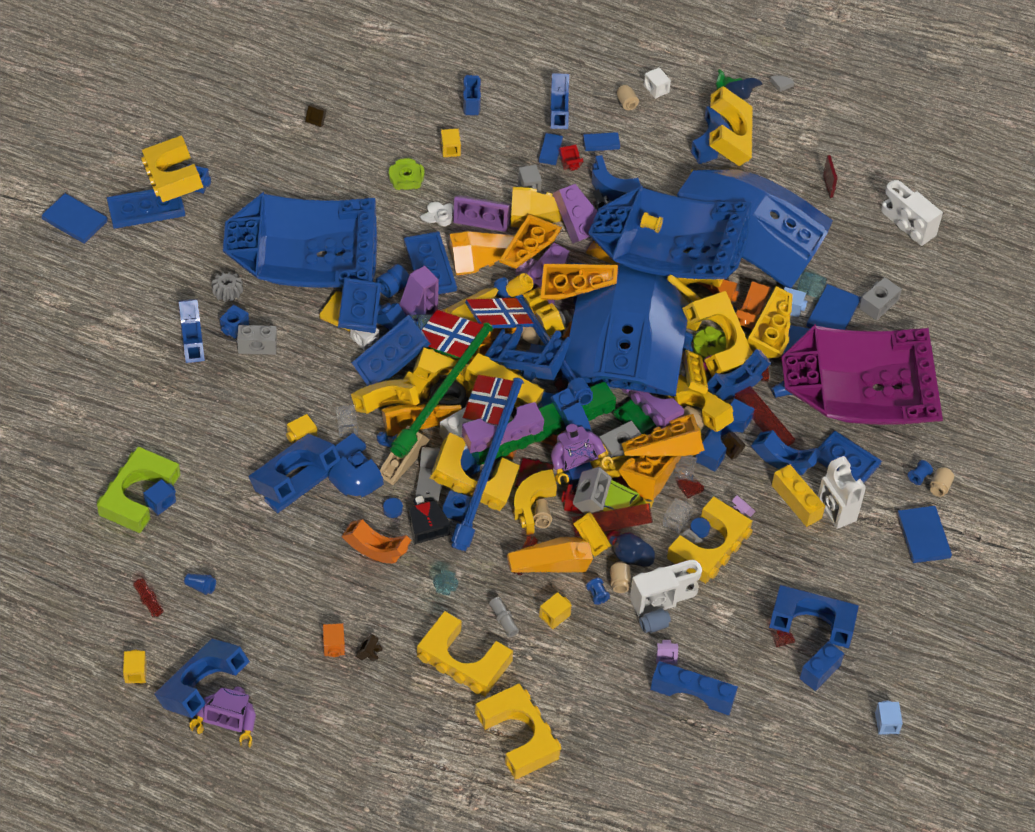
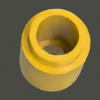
(519, 285)

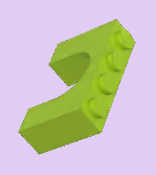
(140, 466)

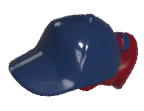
(631, 548)

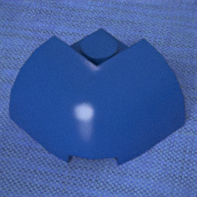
(356, 475)

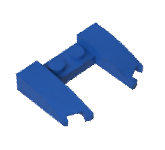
(544, 365)

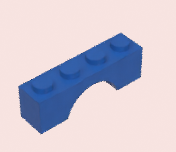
(713, 446)
(715, 693)

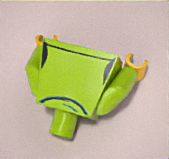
(622, 497)

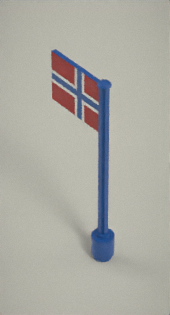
(516, 312)
(493, 403)

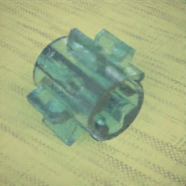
(445, 582)

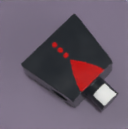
(427, 521)

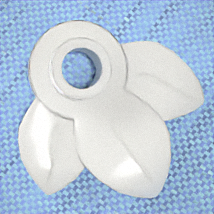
(438, 213)

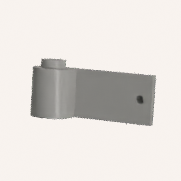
(427, 487)

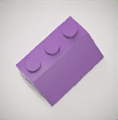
(481, 213)

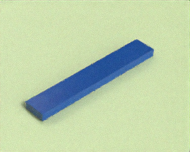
(313, 475)

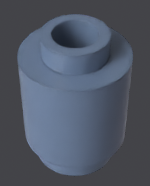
(655, 621)

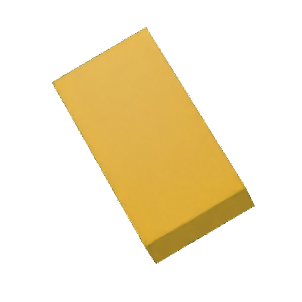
(592, 533)

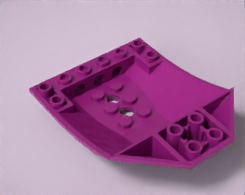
(839, 368)

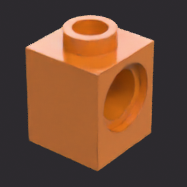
(333, 640)

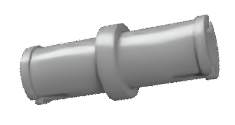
(504, 617)

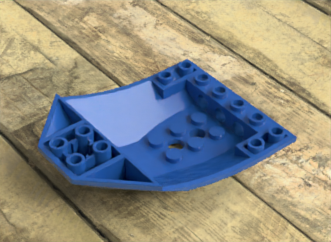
(686, 224)
(282, 236)
(770, 242)
(657, 339)

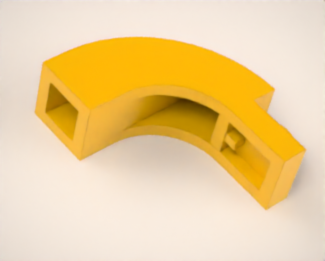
(383, 394)
(530, 490)

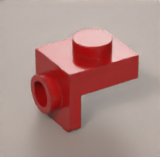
(570, 157)
(568, 499)

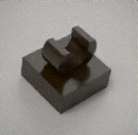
(315, 115)
(733, 445)
(367, 648)

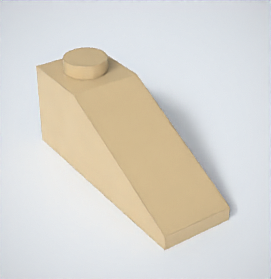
(395, 467)

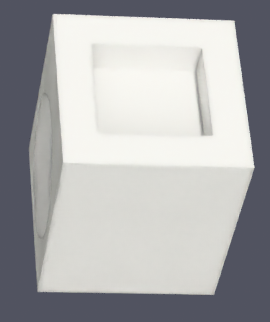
(657, 82)
(364, 339)

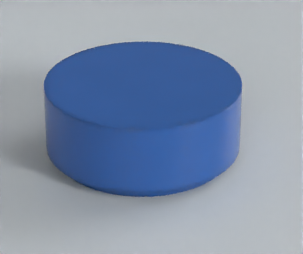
(392, 507)
(700, 527)

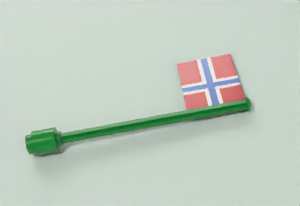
(453, 338)

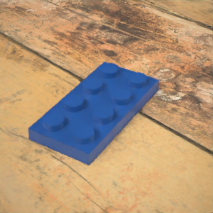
(142, 208)
(430, 252)
(391, 352)

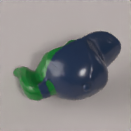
(739, 87)

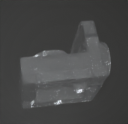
(685, 468)

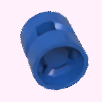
(393, 280)

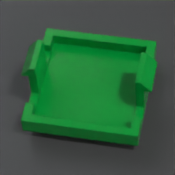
(634, 413)

